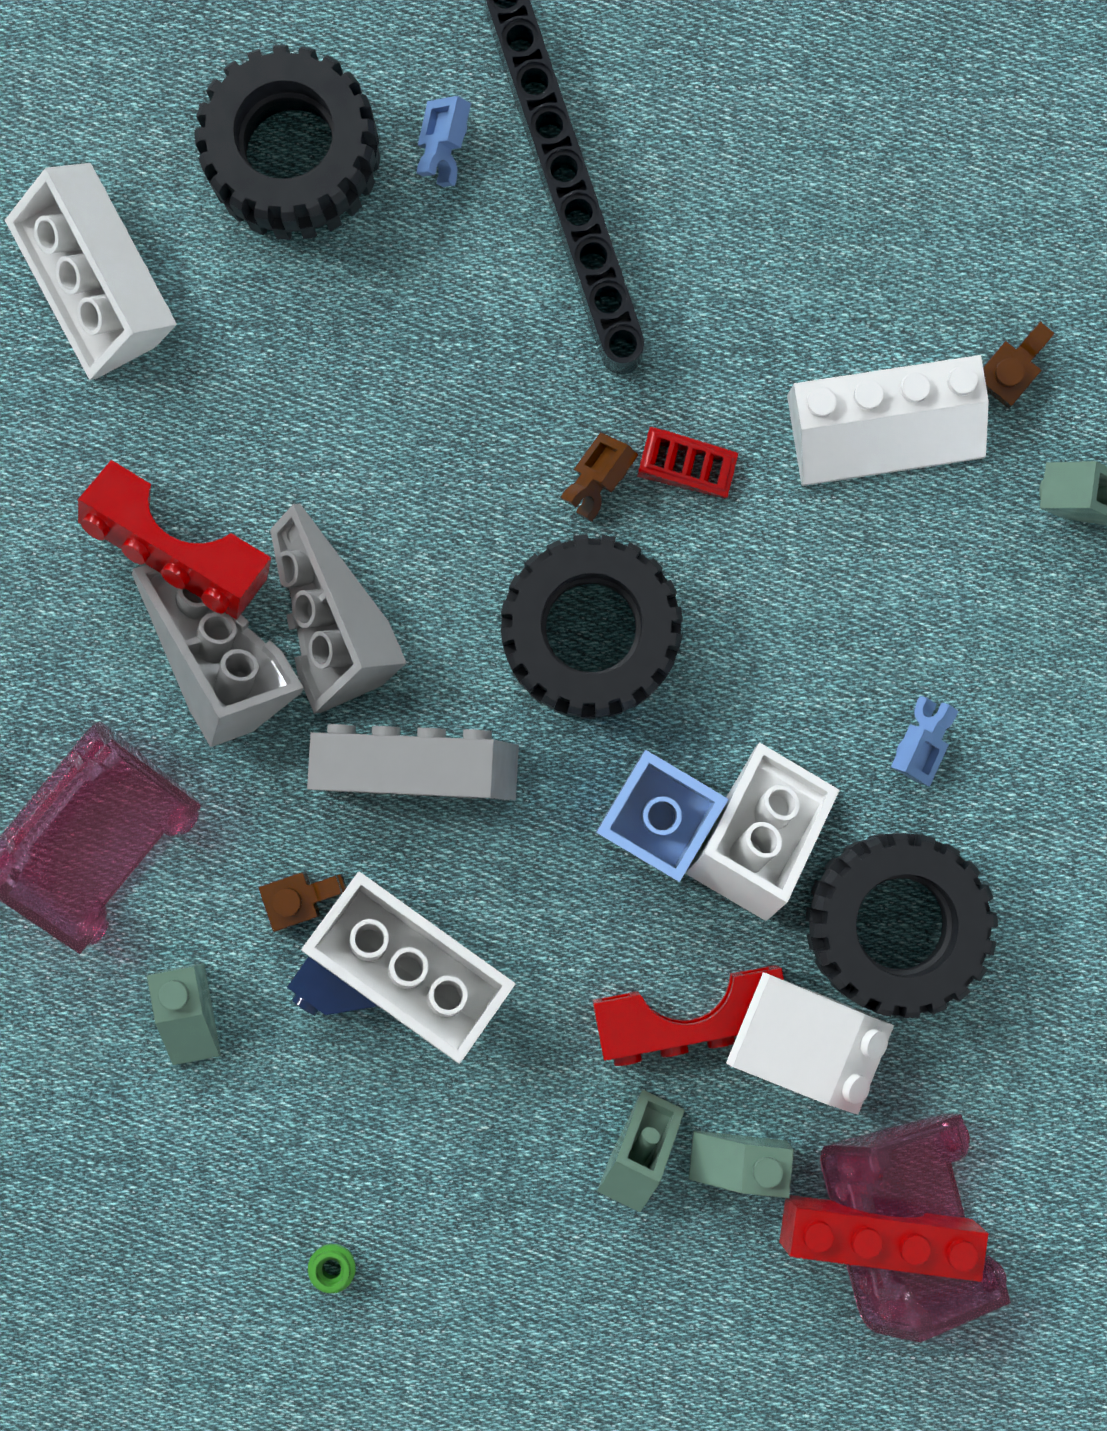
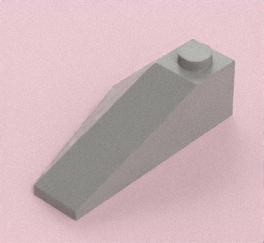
(339, 627)

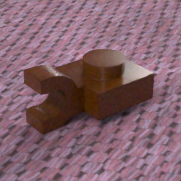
(1011, 369)
(599, 469)
(295, 899)

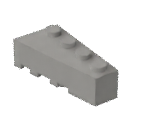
(413, 764)

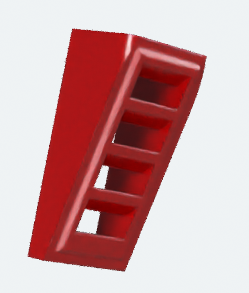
(684, 480)

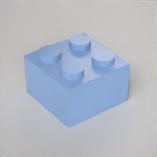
(661, 815)

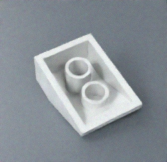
(764, 833)
(810, 1044)

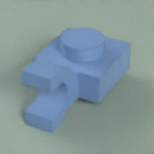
(441, 132)
(922, 745)

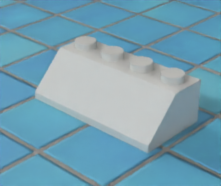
(89, 269)
(889, 420)
(408, 967)

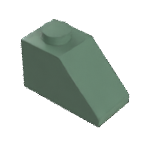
(1075, 491)
(184, 1013)
(641, 1151)
(742, 1163)

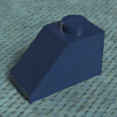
(322, 991)

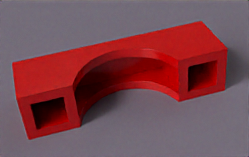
(219, 572)
(632, 1027)
(916, 1245)

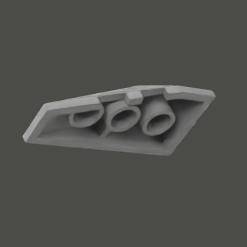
(219, 663)

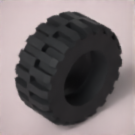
(276, 85)
(605, 564)
(963, 935)

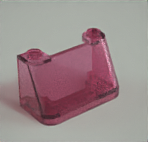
(88, 835)
(907, 1175)

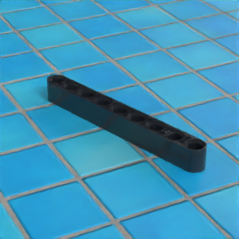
(565, 197)

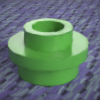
(324, 1281)

